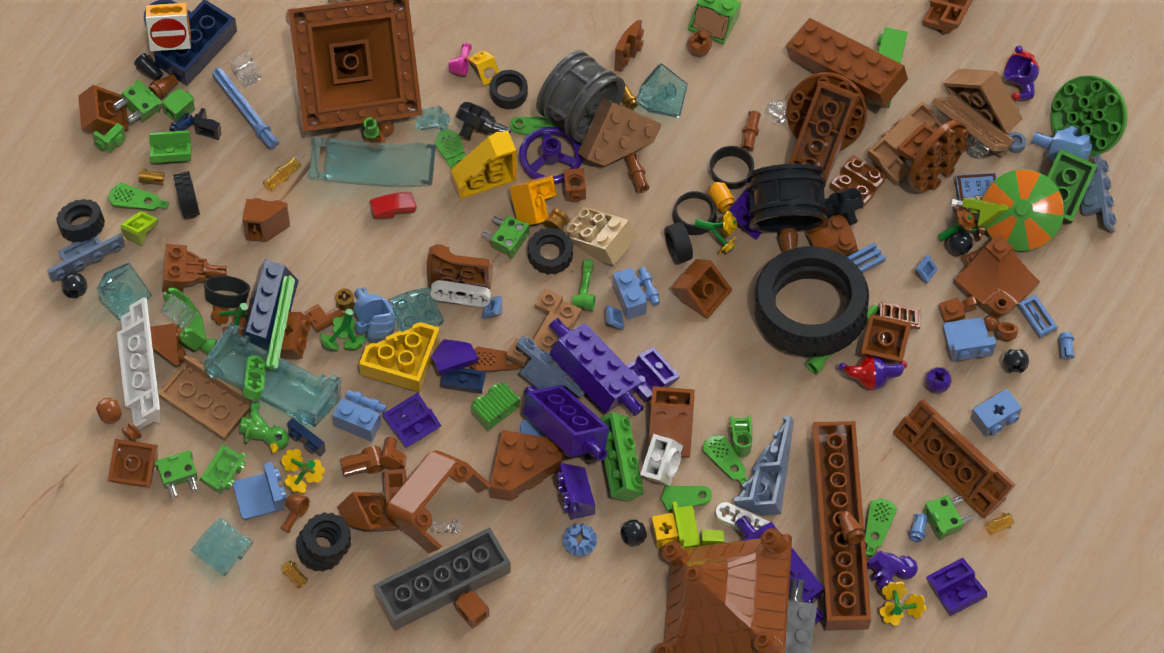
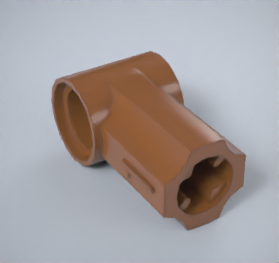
(367, 461)

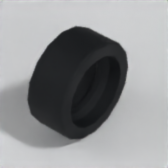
(509, 76)
(678, 242)

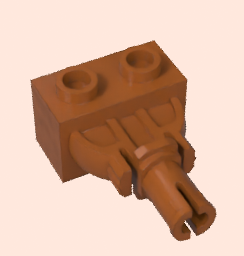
(186, 268)

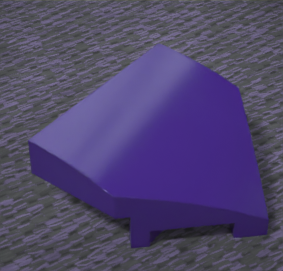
(453, 355)

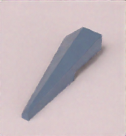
(766, 486)

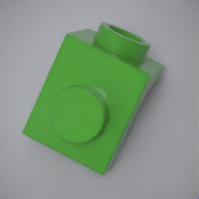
(111, 140)

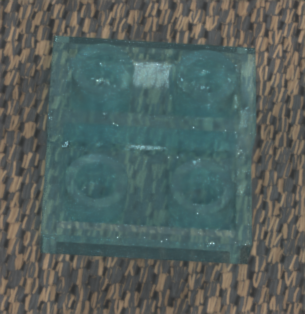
(415, 307)
(222, 546)

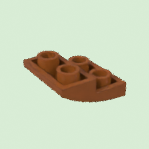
(629, 45)
(860, 176)

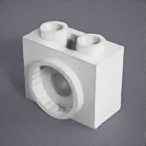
(662, 460)

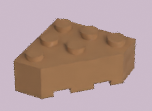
(985, 94)
(617, 133)

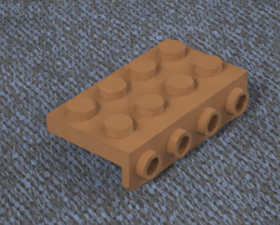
(205, 399)

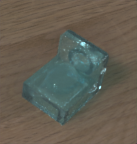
(433, 118)

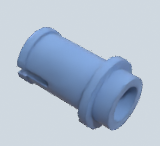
(1066, 343)
(917, 532)

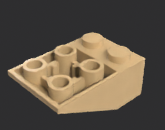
(601, 234)

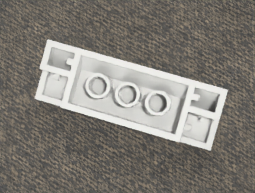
(138, 365)

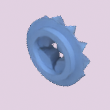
(586, 546)

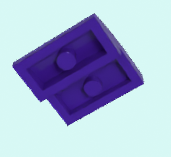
(652, 371)
(411, 420)
(956, 586)

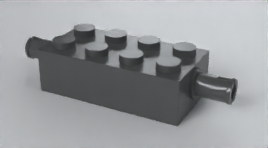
(799, 620)

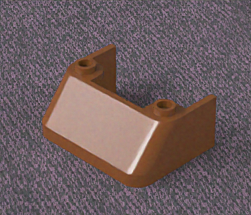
(408, 503)

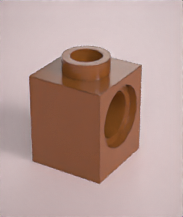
(571, 178)
(472, 608)

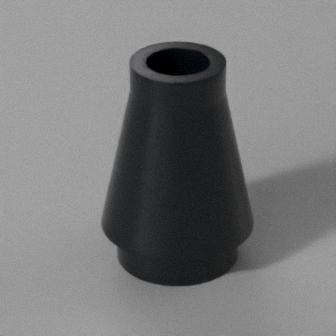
(147, 66)

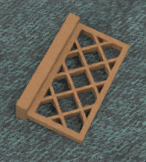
(976, 123)

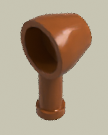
(298, 506)

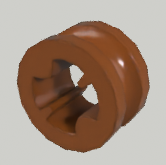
(131, 432)

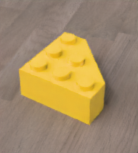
(486, 167)
(402, 357)

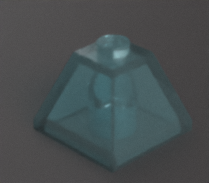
(662, 92)

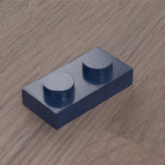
(464, 380)
(311, 442)

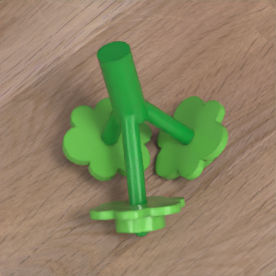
(342, 328)

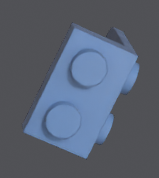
(968, 339)
(260, 493)

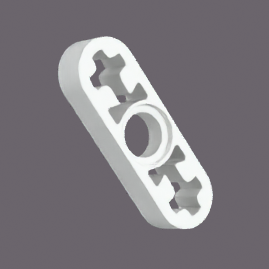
(452, 297)
(727, 520)

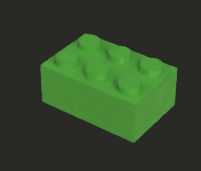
(1072, 179)

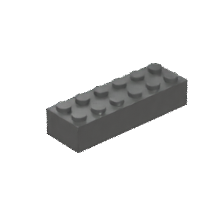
(442, 578)

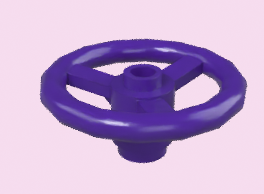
(550, 152)

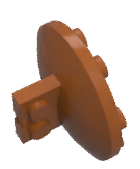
(802, 96)
(933, 153)

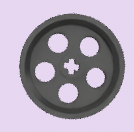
(575, 91)

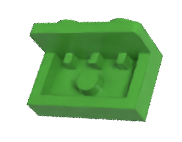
(170, 147)
(222, 468)

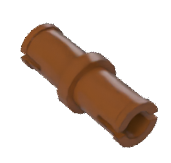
(751, 130)
(637, 173)

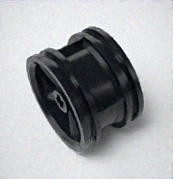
(787, 198)

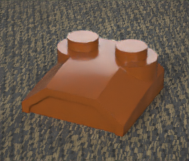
(834, 236)
(132, 463)

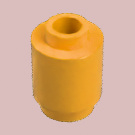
(721, 196)

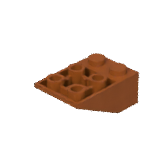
(672, 415)

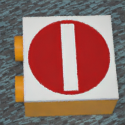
(168, 26)

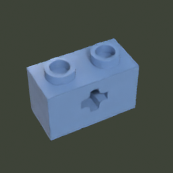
(996, 413)

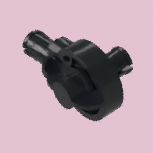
(479, 117)
(845, 202)

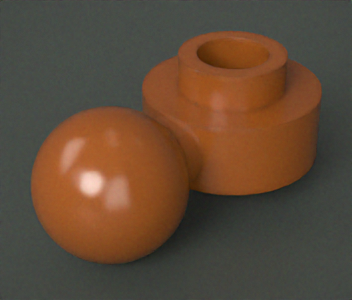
(385, 129)
(1005, 330)

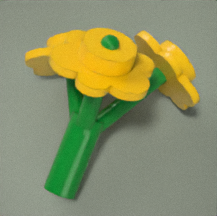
(728, 225)
(311, 470)
(893, 612)

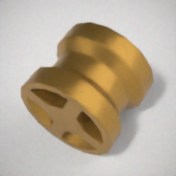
(557, 219)

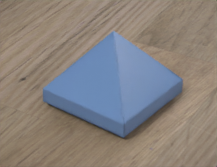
(926, 268)
(494, 308)
(614, 317)

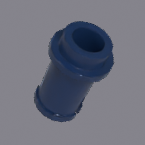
(182, 124)

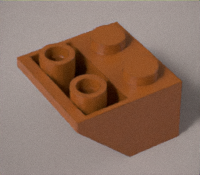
(264, 219)

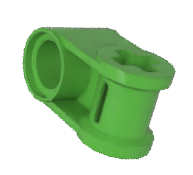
(740, 432)

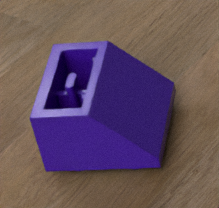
(576, 491)

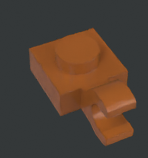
(954, 310)

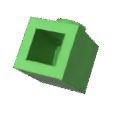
(178, 104)

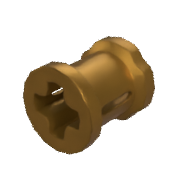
(349, 298)

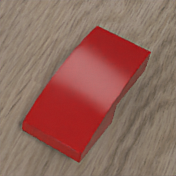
(387, 205)

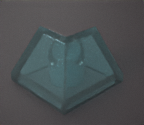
(121, 289)

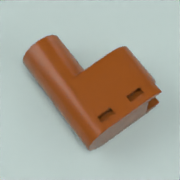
(319, 319)
(391, 456)

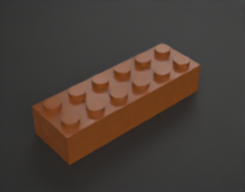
(832, 52)

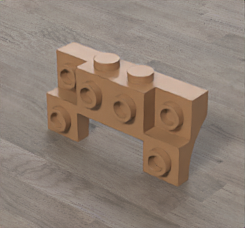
(885, 152)
(545, 339)

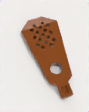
(499, 360)

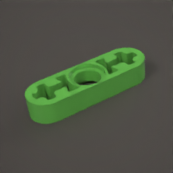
(249, 382)

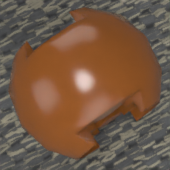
(702, 38)
(108, 410)

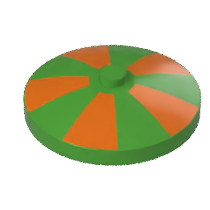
(1033, 210)

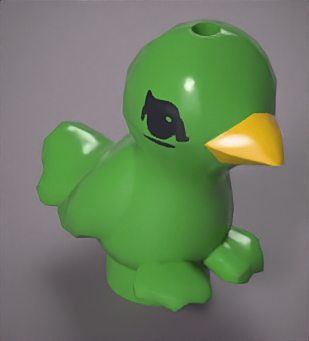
(256, 428)

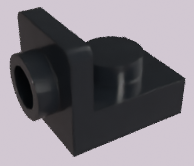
(206, 127)

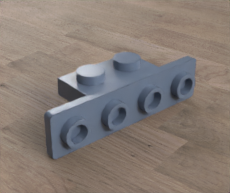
(1098, 195)
(83, 253)
(543, 370)

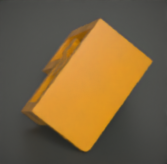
(530, 199)

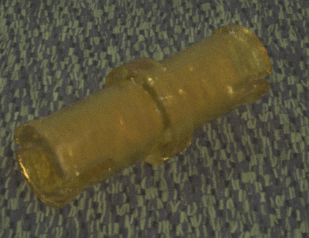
(281, 174)

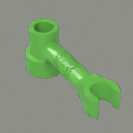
(584, 299)

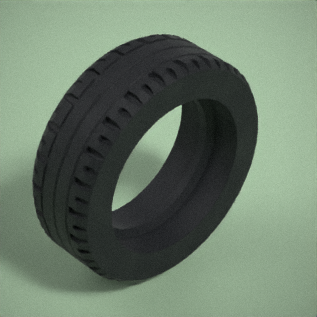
(811, 263)

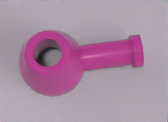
(460, 64)

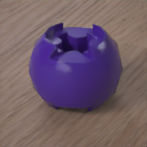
(938, 386)

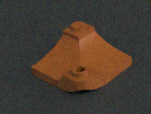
(458, 269)
(997, 278)

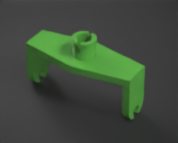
(195, 334)

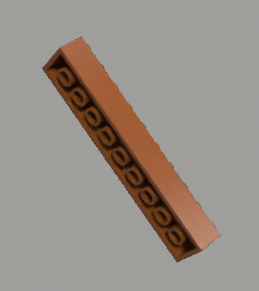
(838, 491)

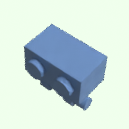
(630, 293)
(356, 418)

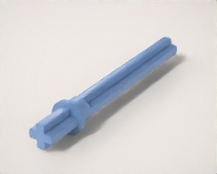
(263, 130)

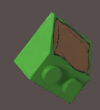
(715, 18)

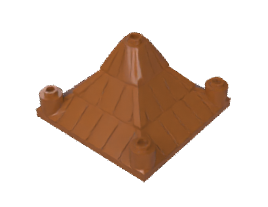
(354, 62)
(728, 596)

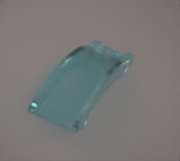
(373, 163)

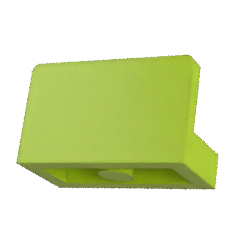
(686, 525)

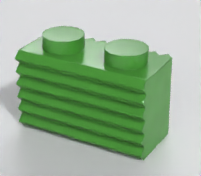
(495, 405)

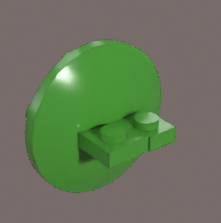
(1093, 108)

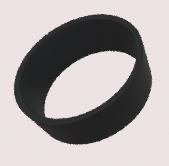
(734, 151)
(689, 227)
(226, 283)

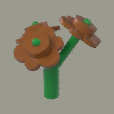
(964, 219)
(221, 315)

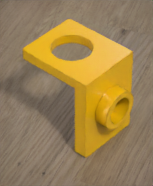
(482, 61)

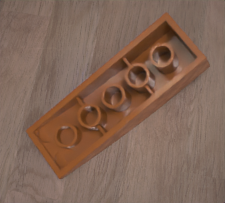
(825, 127)

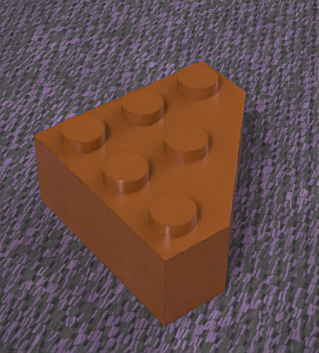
(523, 464)

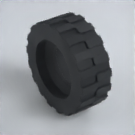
(186, 194)
(83, 231)
(555, 265)
(322, 521)
(309, 562)

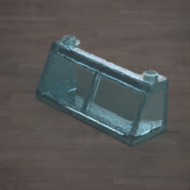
(285, 388)

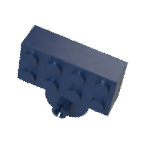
(209, 33)

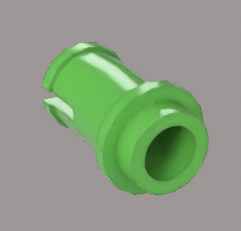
(370, 128)

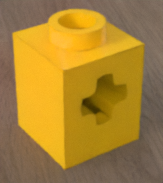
(664, 523)

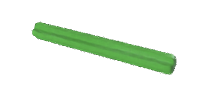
(280, 323)

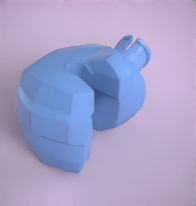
(1064, 140)
(374, 316)

